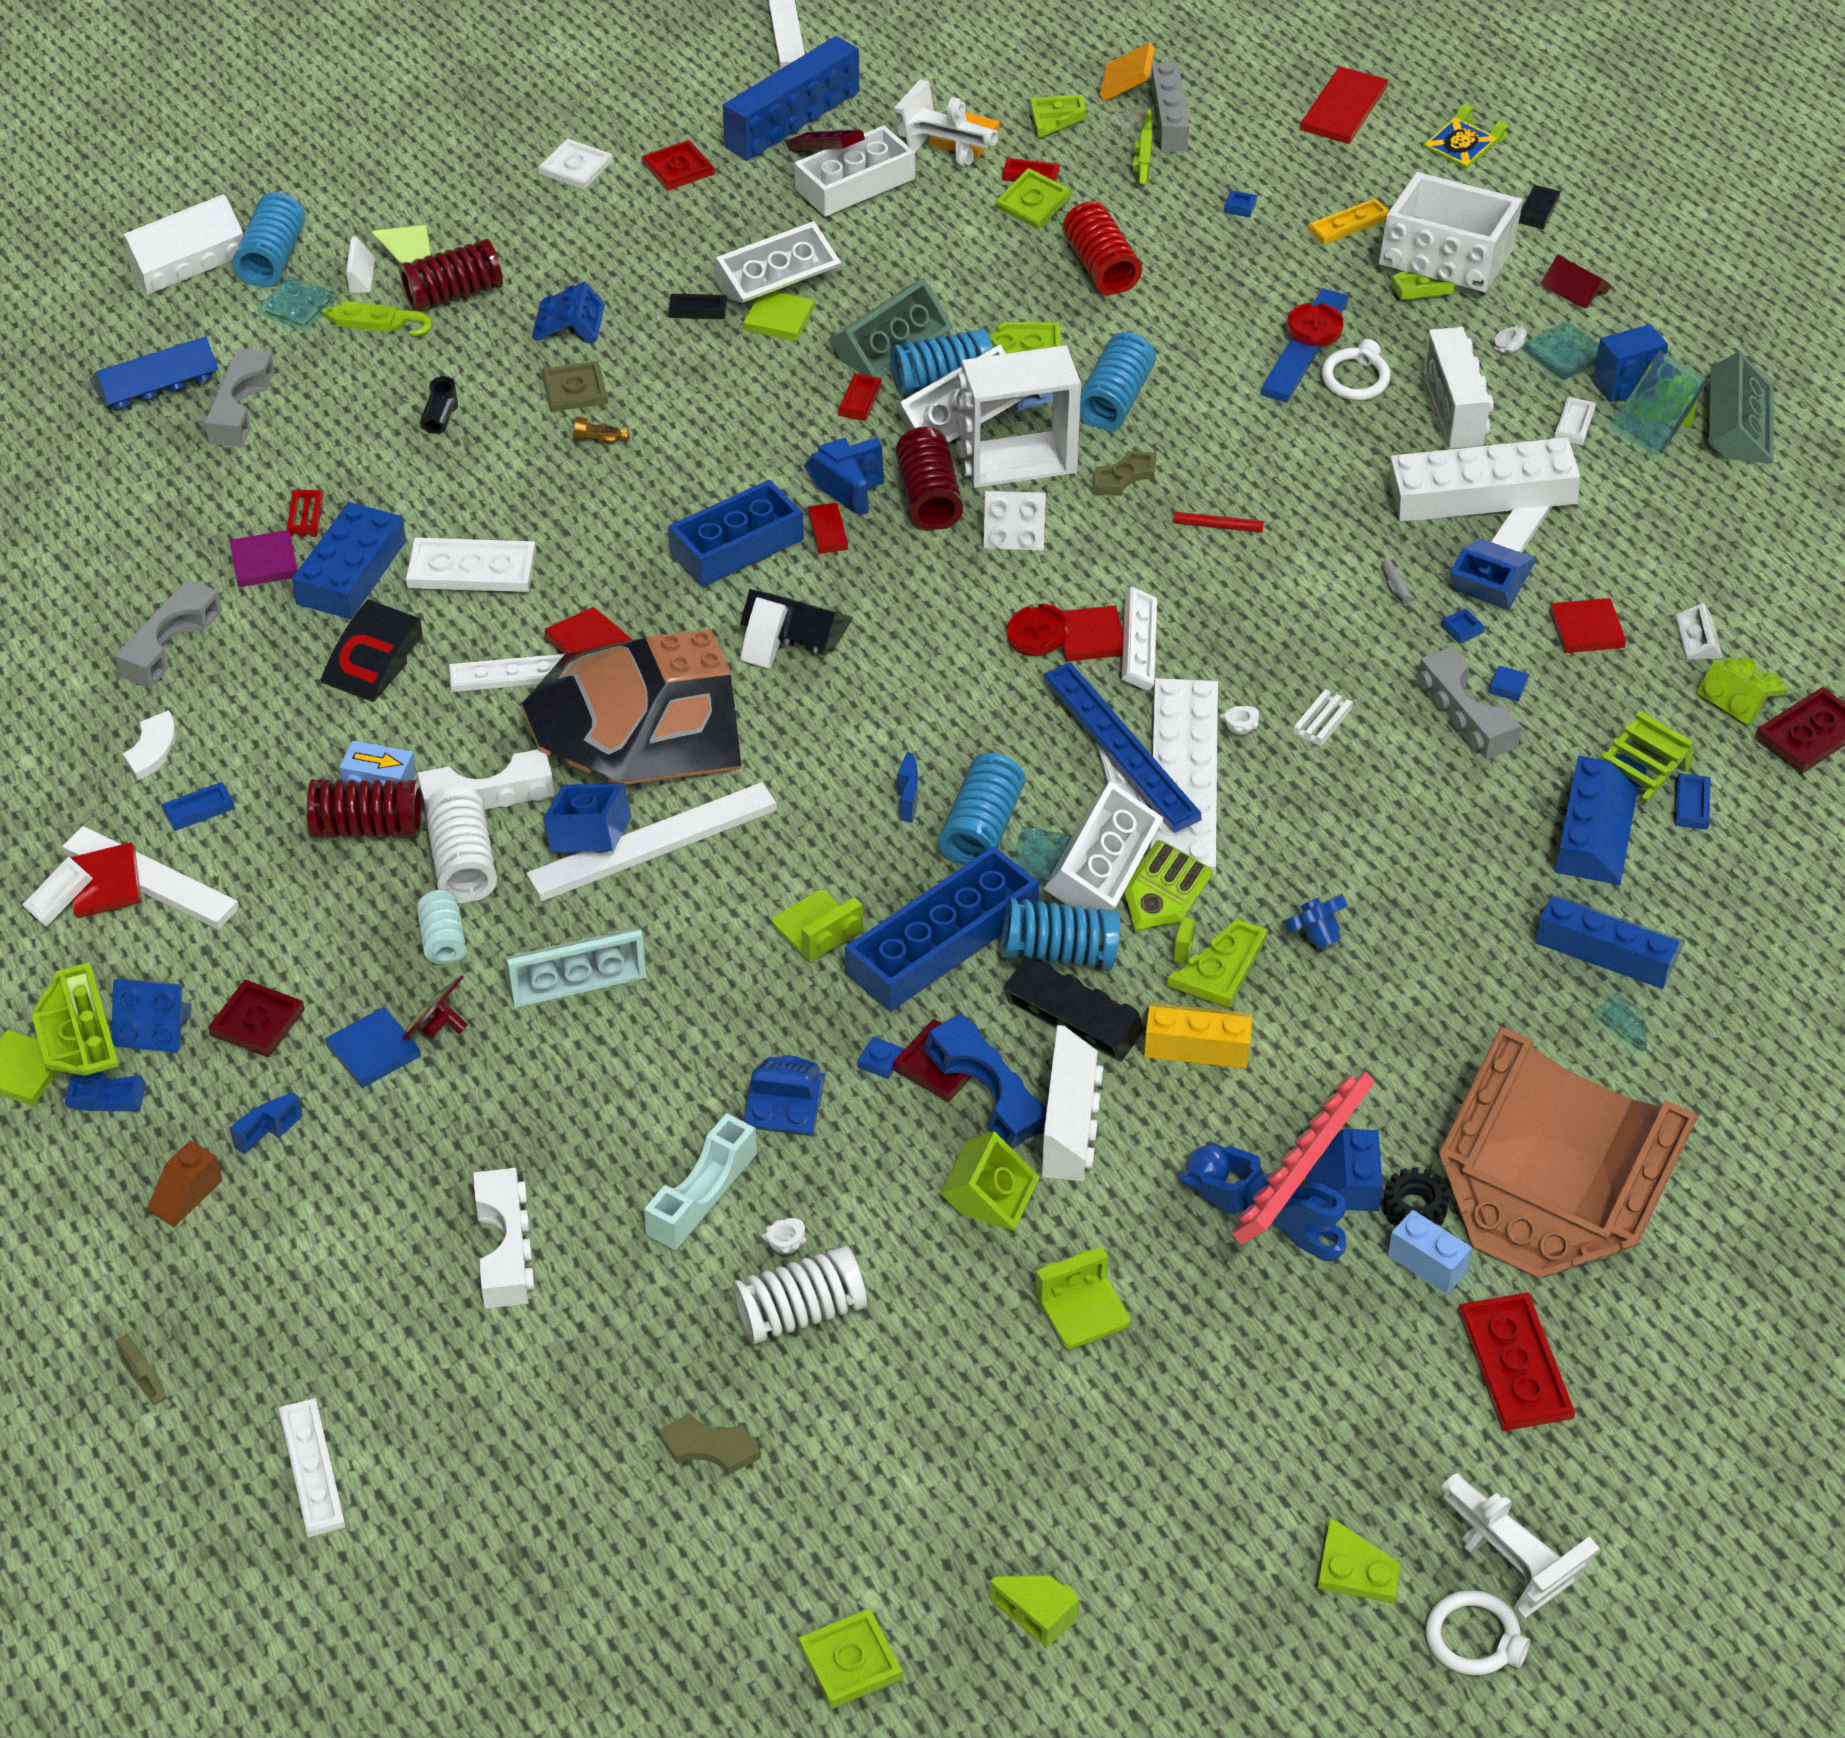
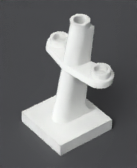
(922, 121)
(1542, 1568)

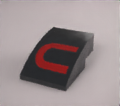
(372, 650)

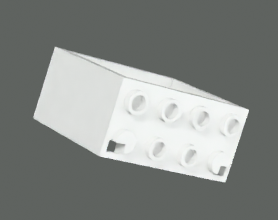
(1459, 235)
(1024, 455)

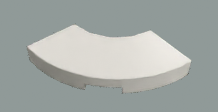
(154, 745)

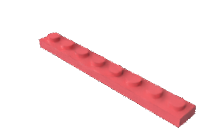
(1302, 1158)

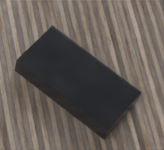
(1539, 206)
(697, 306)

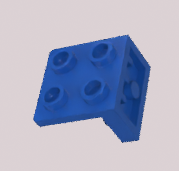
(574, 306)

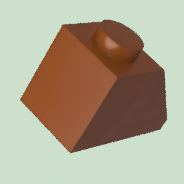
(184, 1183)

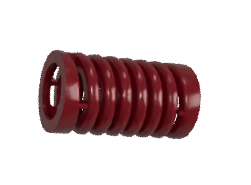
(454, 281)
(929, 479)
(329, 798)

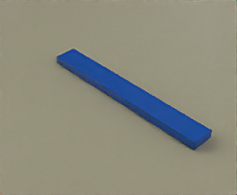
(1122, 747)

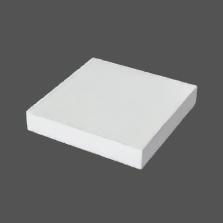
(575, 163)

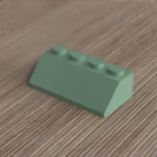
(900, 319)
(1741, 411)

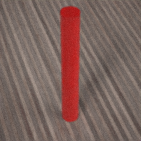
(1218, 522)

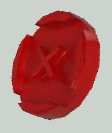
(1315, 324)
(1037, 630)

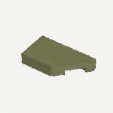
(139, 1369)

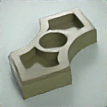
(1116, 477)
(725, 1447)

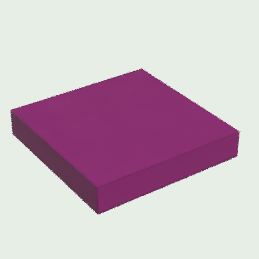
(263, 558)

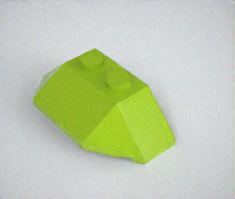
(73, 1024)

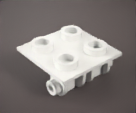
(1014, 520)

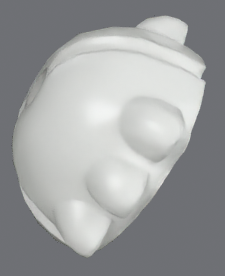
(1510, 340)
(1241, 719)
(785, 1235)

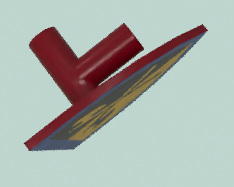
(443, 1015)

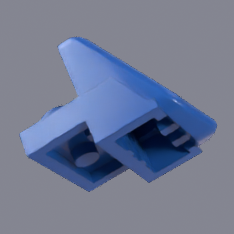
(848, 471)
(785, 1095)

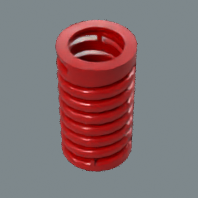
(1102, 248)

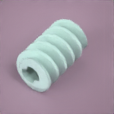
(441, 927)

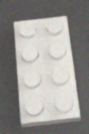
(471, 564)

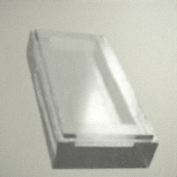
(1131, 119)

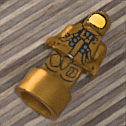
(604, 432)

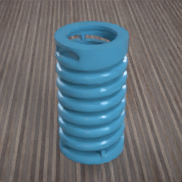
(268, 239)
(933, 361)
(1116, 381)
(982, 807)
(1057, 947)

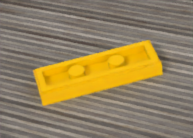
(1348, 221)

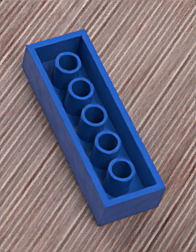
(791, 98)
(938, 929)

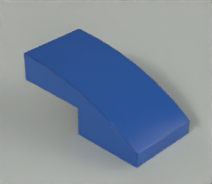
(908, 788)
(99, 1093)
(273, 1117)

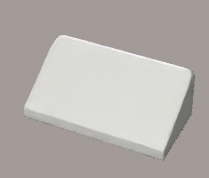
(359, 267)
(1698, 633)

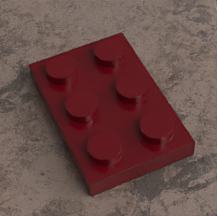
(1807, 730)

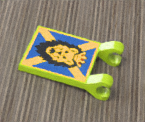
(1463, 141)

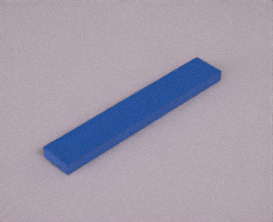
(1297, 356)

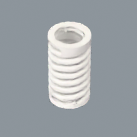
(460, 843)
(810, 1304)

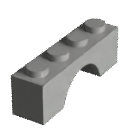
(1171, 107)
(246, 374)
(187, 609)
(1488, 728)

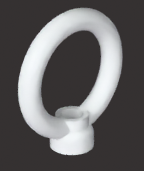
(1365, 354)
(1512, 1646)

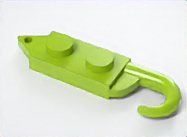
(1143, 150)
(376, 317)

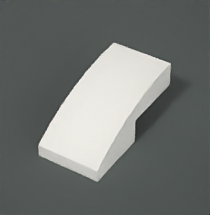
(762, 633)

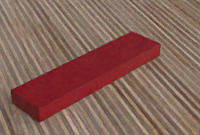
(825, 140)

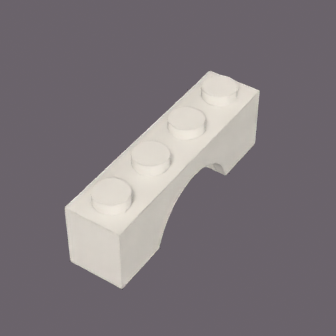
(523, 780)
(504, 1270)

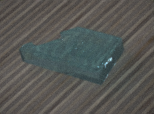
(1623, 1020)

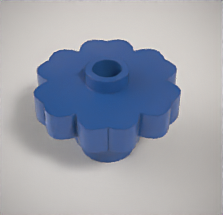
(1318, 920)

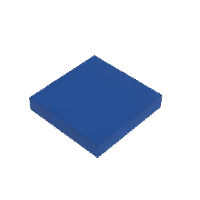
(372, 1047)

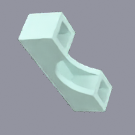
(723, 1158)

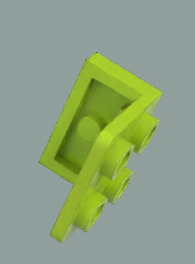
(1740, 687)
(819, 924)
(1081, 1298)

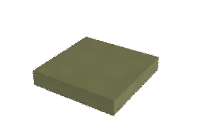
(574, 386)

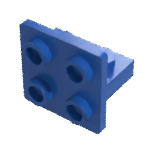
(148, 1015)

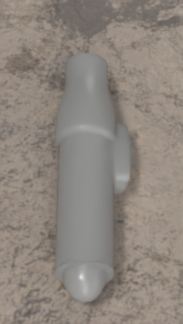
(1395, 582)

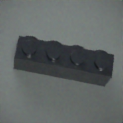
(1069, 1003)

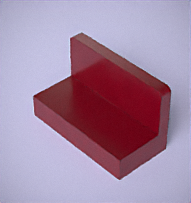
(1574, 282)

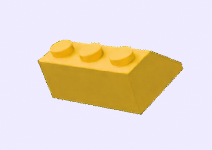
(1198, 1035)

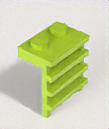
(1658, 740)

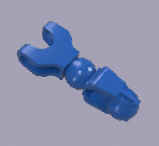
(1301, 1215)

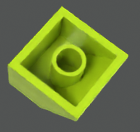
(990, 1182)

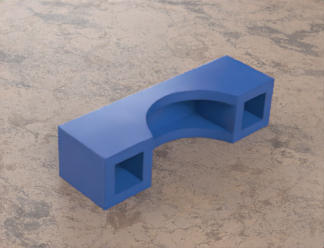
(960, 1048)

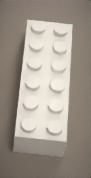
(1484, 479)

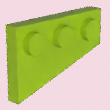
(1223, 965)

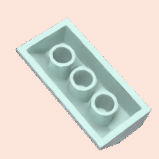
(575, 967)

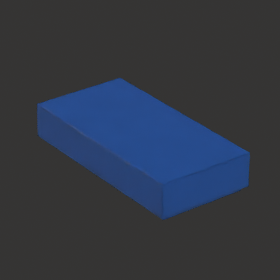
(1692, 801)
(197, 806)

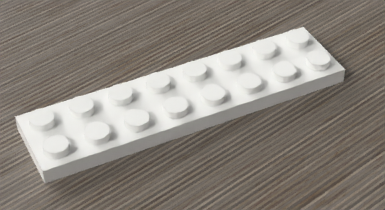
(1188, 752)

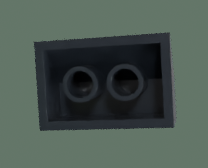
(803, 622)

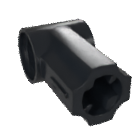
(440, 405)

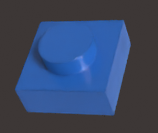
(879, 1057)

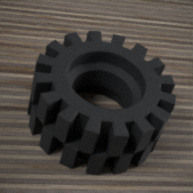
(1415, 1184)

